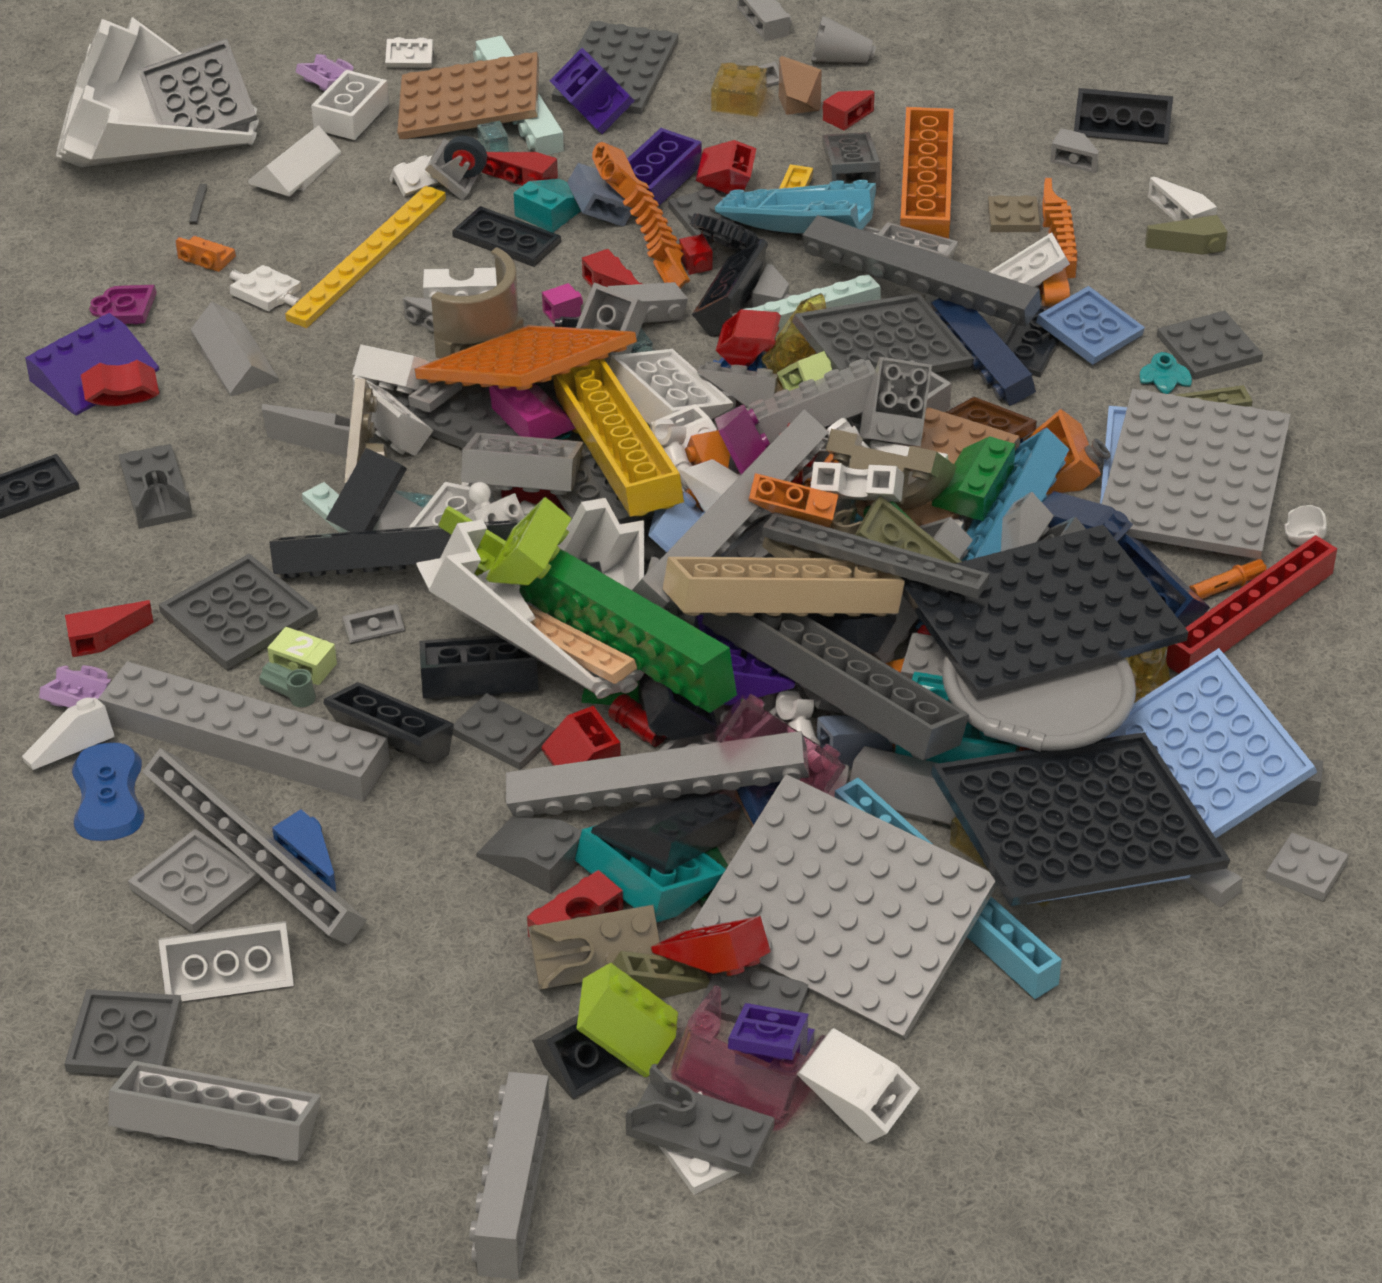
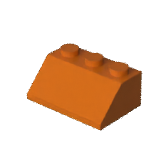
(1079, 468)

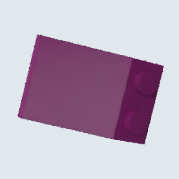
(742, 436)

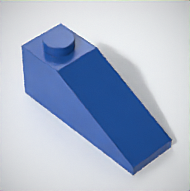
(304, 840)

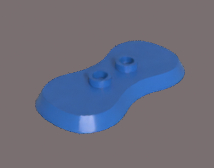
(107, 787)

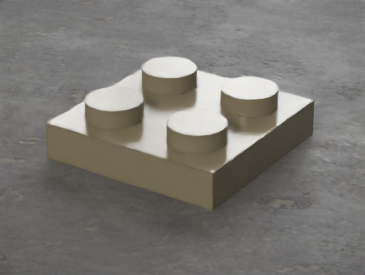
(1013, 213)

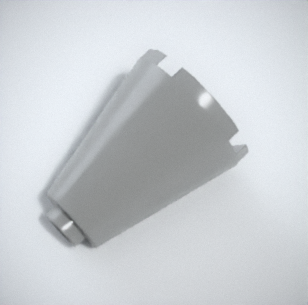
(841, 44)

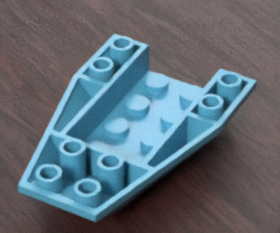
(797, 207)

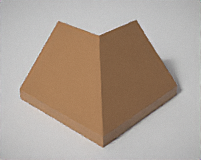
(799, 86)

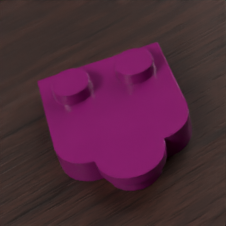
(127, 303)

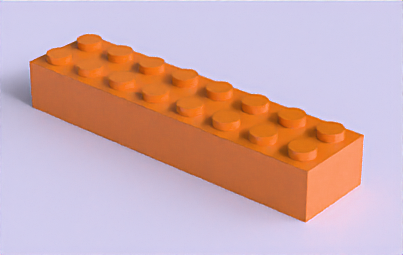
(927, 170)

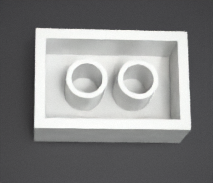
(350, 104)

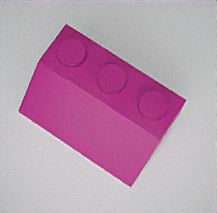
(530, 412)

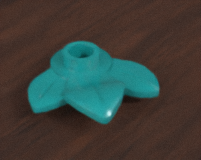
(1165, 375)

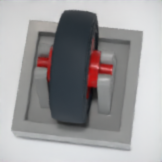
(457, 164)

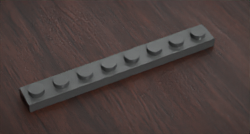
(876, 555)

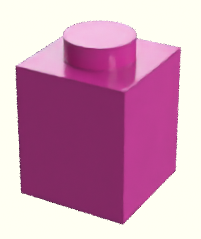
(561, 302)

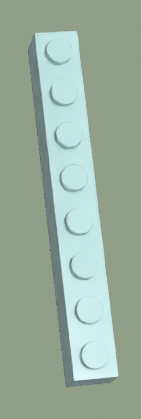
(541, 132)

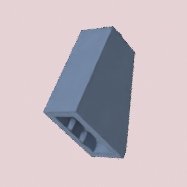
(597, 196)
(849, 737)

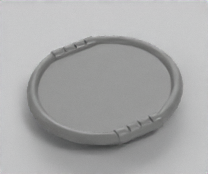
(1052, 712)

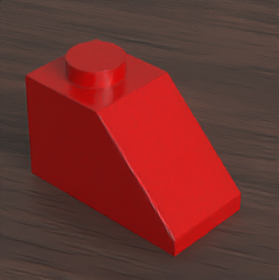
(848, 107)

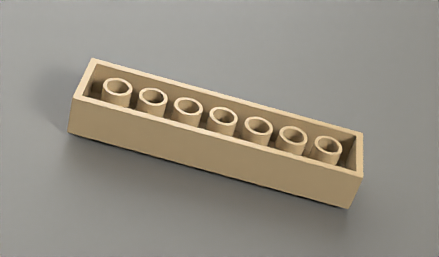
(780, 586)

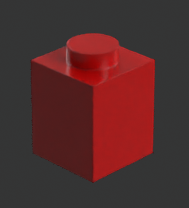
(697, 254)

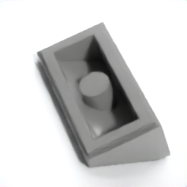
(373, 623)

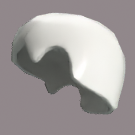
(1305, 523)

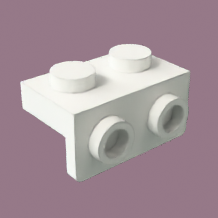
(412, 176)

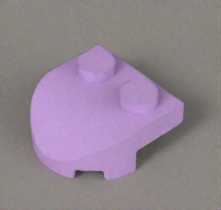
(323, 71)
(74, 685)

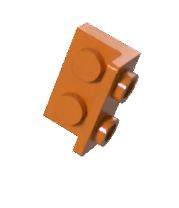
(204, 253)

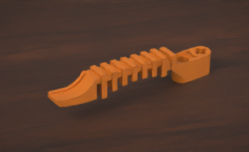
(617, 172)
(1059, 219)

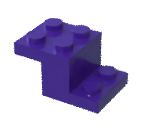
(592, 90)
(771, 1033)

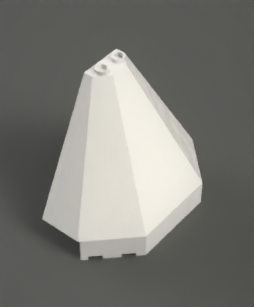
(110, 110)
(592, 535)

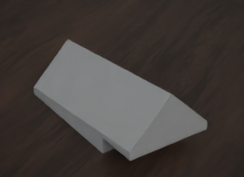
(918, 239)
(231, 351)
(309, 428)
(903, 784)

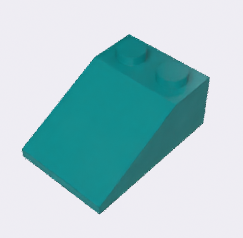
(545, 203)

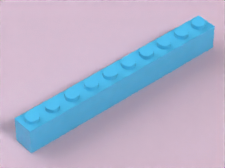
(996, 930)

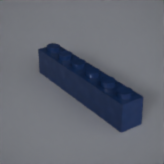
(990, 354)

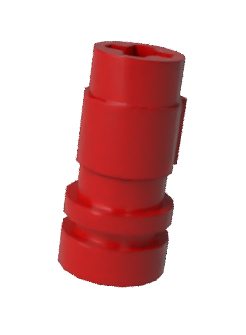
(632, 716)

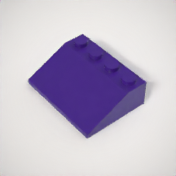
(60, 364)
(749, 673)

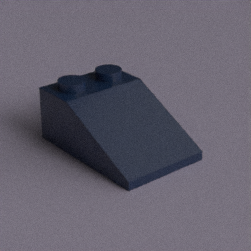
(1088, 513)

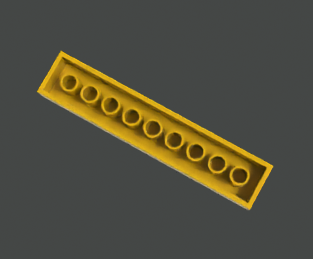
(619, 438)

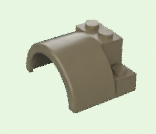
(473, 319)
(927, 466)

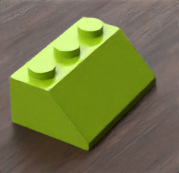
(531, 545)
(626, 1018)

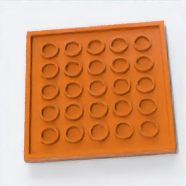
(525, 356)

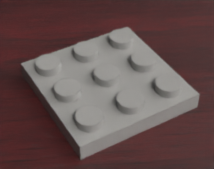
(194, 880)

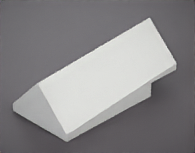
(298, 164)

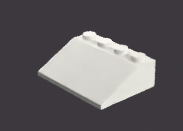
(665, 383)

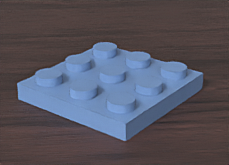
(1090, 325)

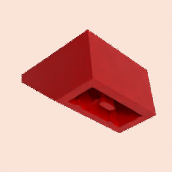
(726, 166)
(747, 336)
(581, 738)

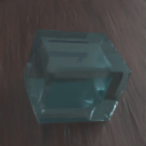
(493, 137)

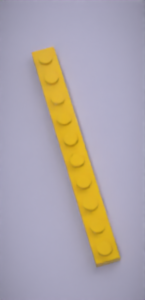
(365, 257)

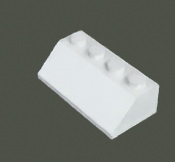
(226, 961)

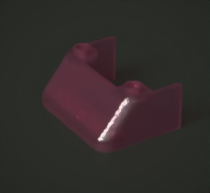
(751, 720)
(733, 1076)

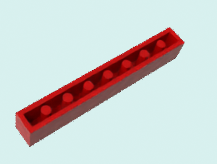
(1254, 603)

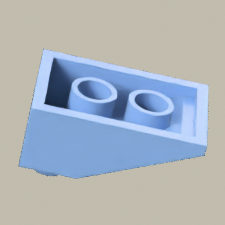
(673, 523)

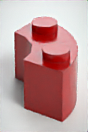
(119, 384)

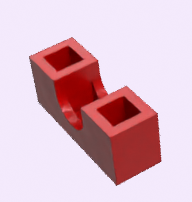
(587, 898)

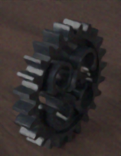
(724, 232)

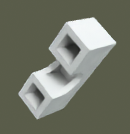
(440, 280)
(858, 483)

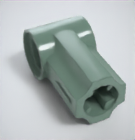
(294, 684)

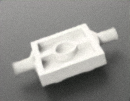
(265, 288)

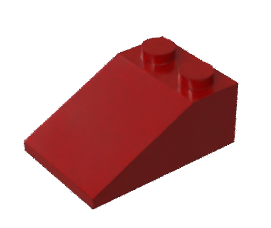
(718, 946)

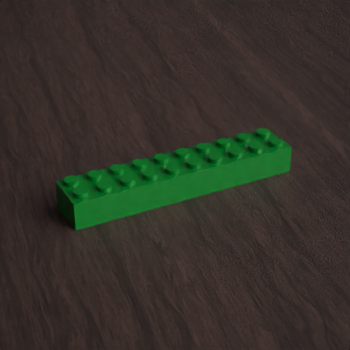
(626, 621)

